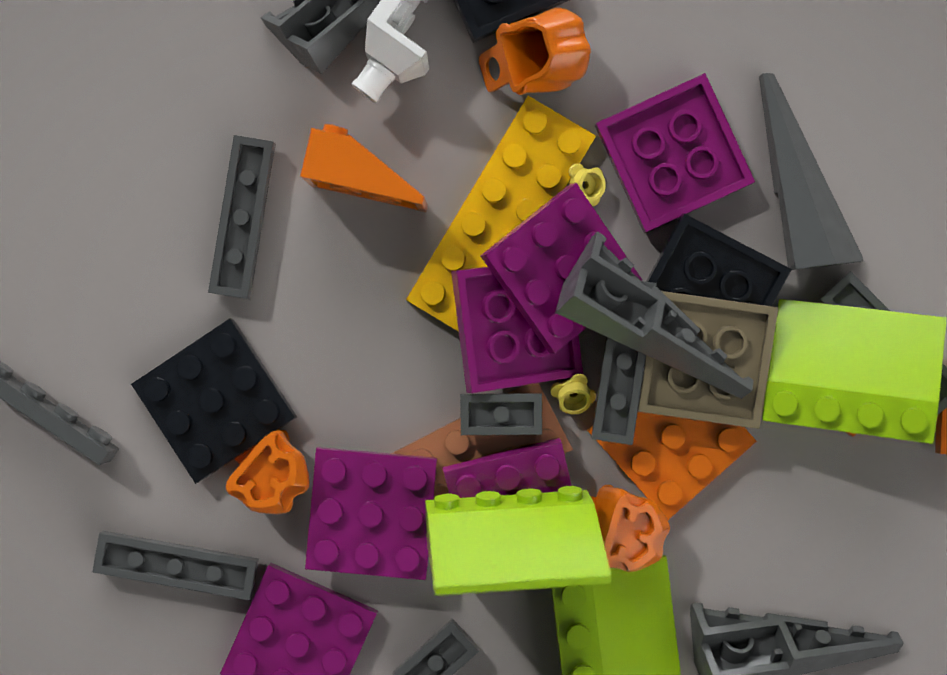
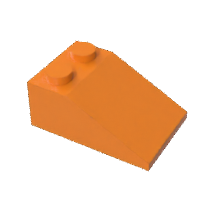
(345, 166)

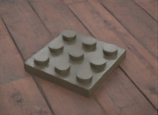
(744, 335)

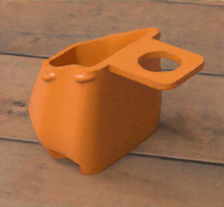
(538, 53)
(270, 475)
(630, 528)

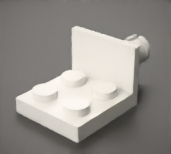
(388, 51)

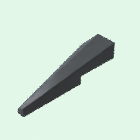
(319, 28)
(809, 213)
(620, 306)
(778, 643)

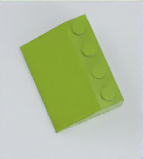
(855, 370)
(514, 541)
(618, 625)

